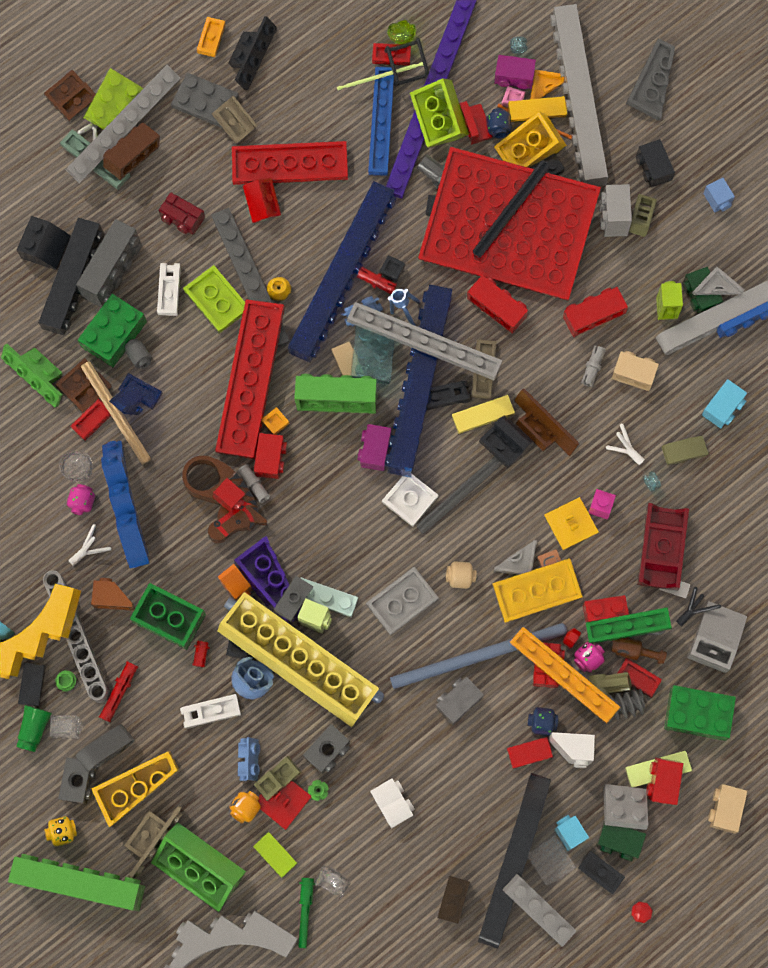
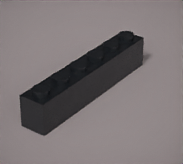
(64, 291)

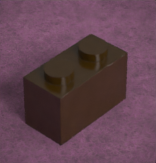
(453, 899)

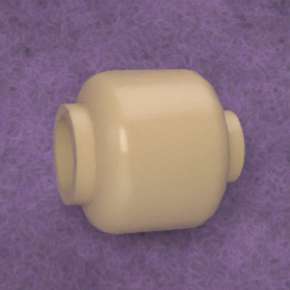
(460, 575)

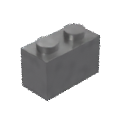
(459, 700)

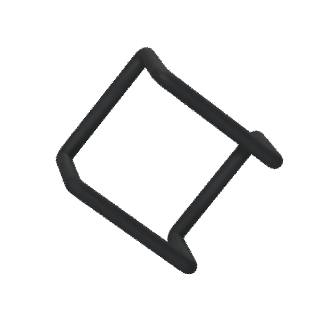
(388, 50)

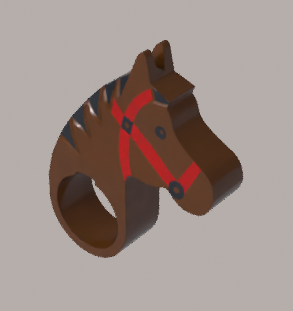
(228, 523)

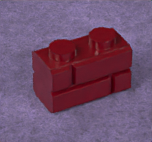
(181, 213)

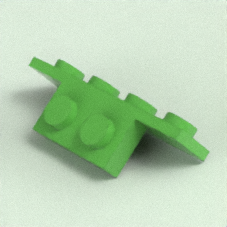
(36, 371)

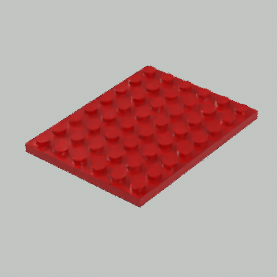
(537, 245)

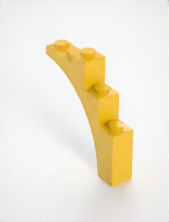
(53, 623)

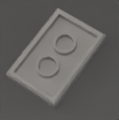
(402, 601)

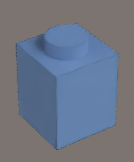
(719, 195)

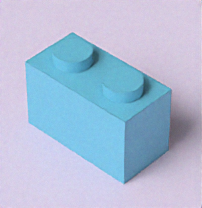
(724, 403)
(570, 832)

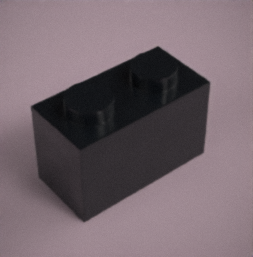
(655, 163)

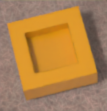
(275, 421)

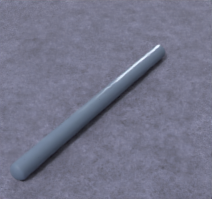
(471, 658)

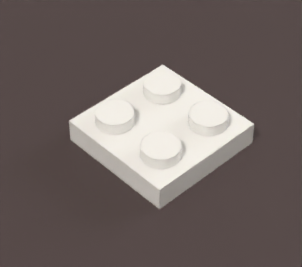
(410, 499)

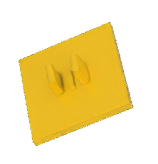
(571, 523)

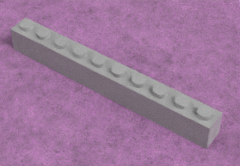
(579, 95)

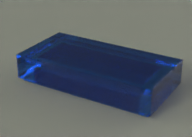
(151, 393)

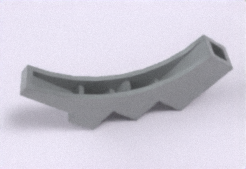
(257, 932)

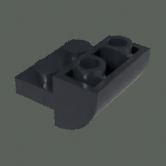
(506, 441)

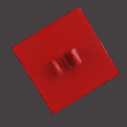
(285, 804)

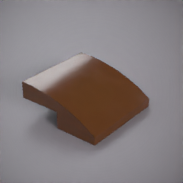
(70, 95)
(78, 387)

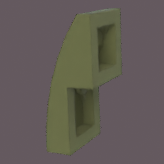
(684, 450)
(277, 778)

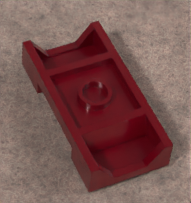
(663, 547)

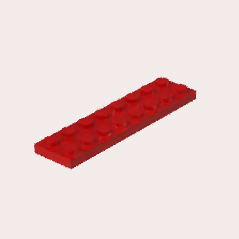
(250, 379)

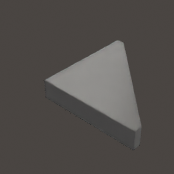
(718, 284)
(519, 562)

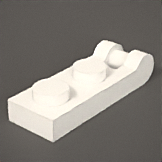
(169, 289)
(211, 711)

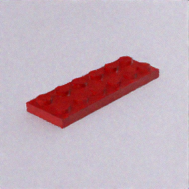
(290, 162)

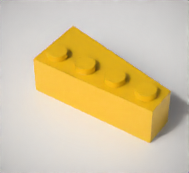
(127, 790)

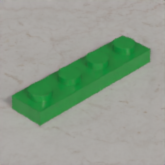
(628, 625)

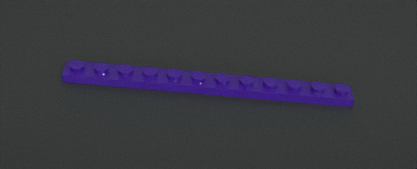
(440, 69)

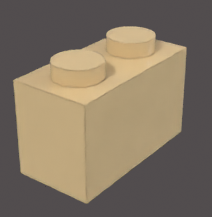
(635, 370)
(727, 808)

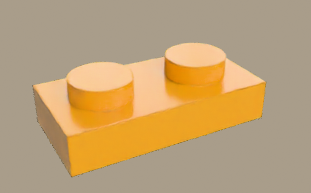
(211, 37)

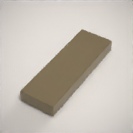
(481, 385)

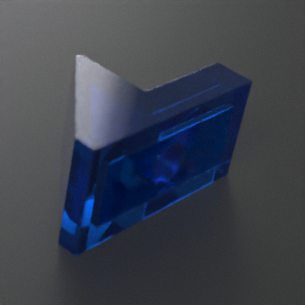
(128, 400)

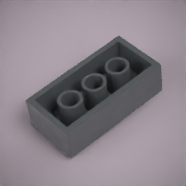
(109, 263)

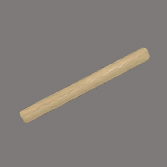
(116, 414)

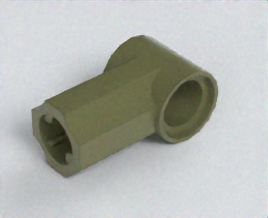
(611, 683)

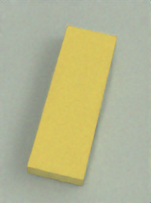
(482, 414)

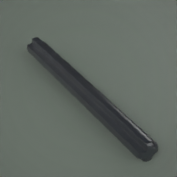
(511, 208)

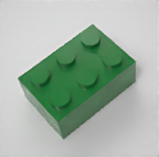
(112, 330)
(168, 616)
(699, 713)

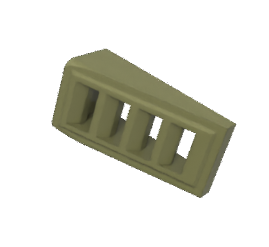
(637, 225)

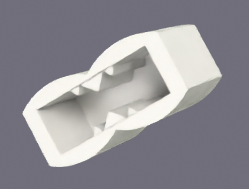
(392, 803)

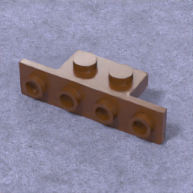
(542, 426)

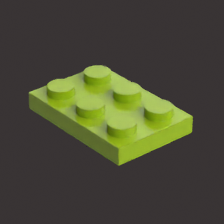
(111, 99)
(216, 298)

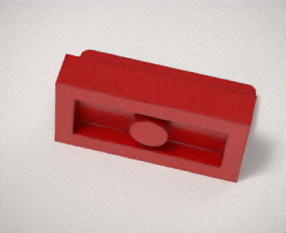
(475, 122)
(261, 199)

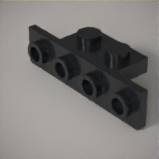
(251, 51)

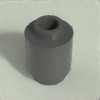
(138, 354)

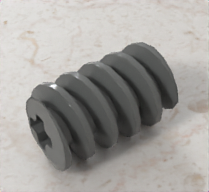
(629, 703)

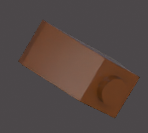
(109, 596)

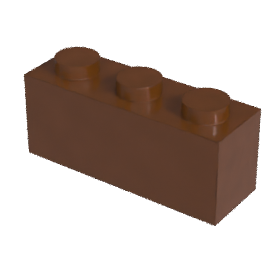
(131, 151)

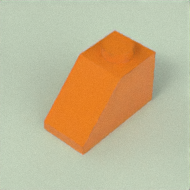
(235, 582)

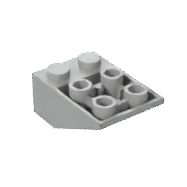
(717, 638)

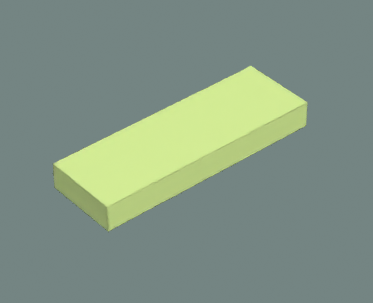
(640, 773)

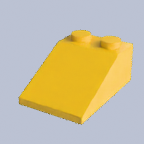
(531, 142)

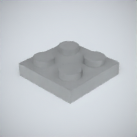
(625, 807)

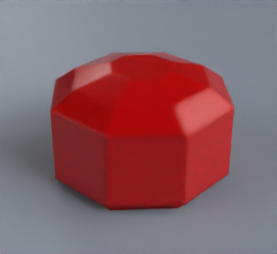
(571, 638)
(641, 912)

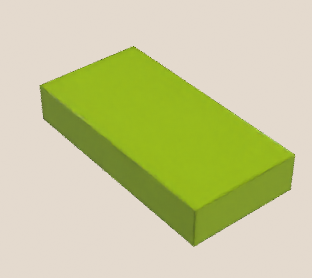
(275, 854)

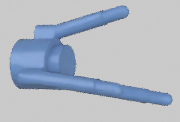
(400, 300)

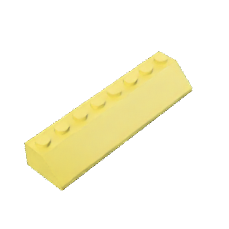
(297, 659)

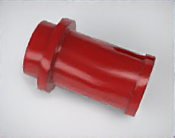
(200, 654)

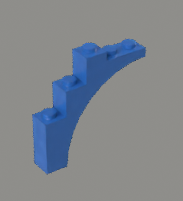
(123, 504)

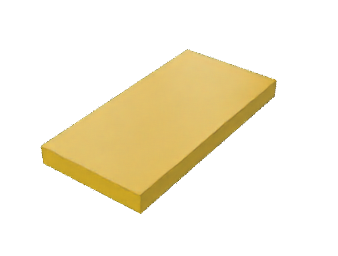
(537, 590)

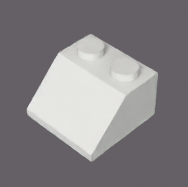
(574, 748)

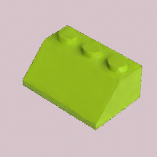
(439, 113)

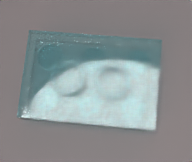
(372, 356)

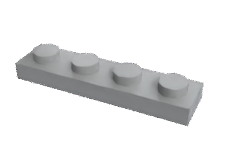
(539, 910)

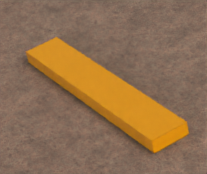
(565, 675)

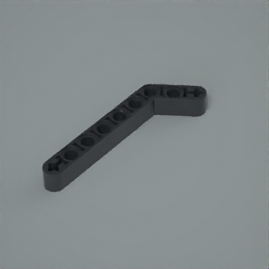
(514, 859)

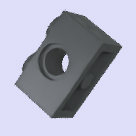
(332, 737)
(68, 791)

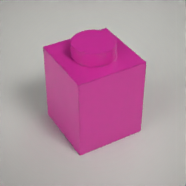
(602, 504)

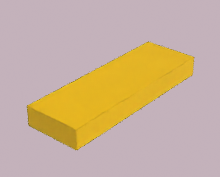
(525, 109)

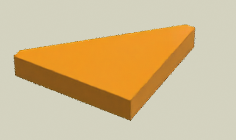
(544, 83)

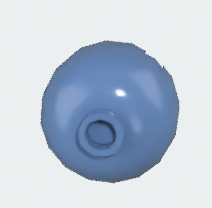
(251, 678)

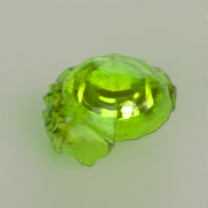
(401, 32)

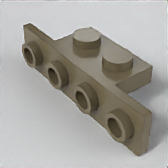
(147, 836)

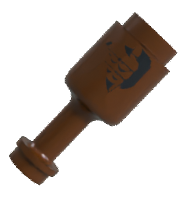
(633, 649)

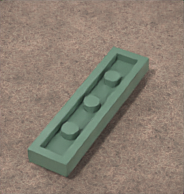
(77, 144)

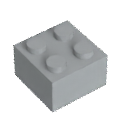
(615, 210)

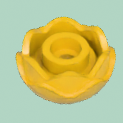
(278, 294)

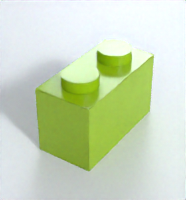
(669, 300)

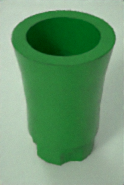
(32, 728)

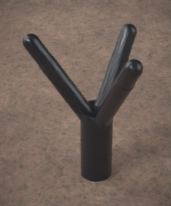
(691, 608)

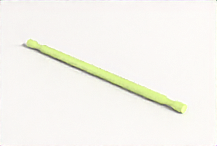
(379, 76)

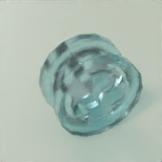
(518, 44)
(651, 481)

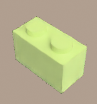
(314, 616)

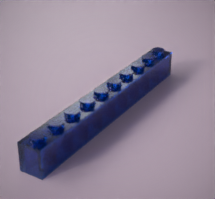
(341, 272)
(418, 386)

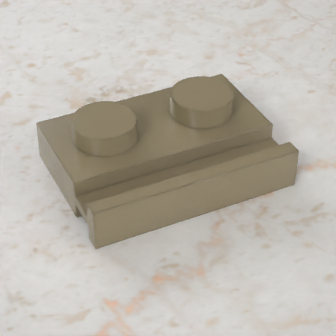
(234, 119)

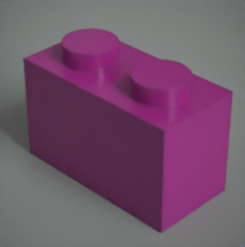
(514, 72)
(375, 447)

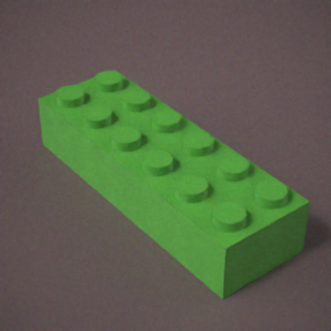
(75, 883)

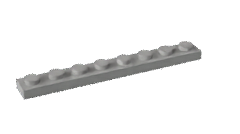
(123, 123)
(424, 341)

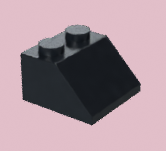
(43, 243)

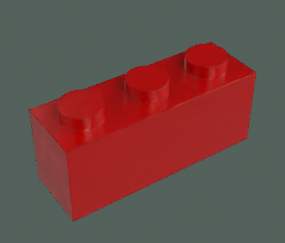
(497, 303)
(594, 311)

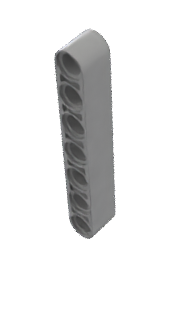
(709, 320)
(80, 645)

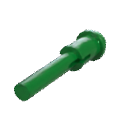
(306, 899)

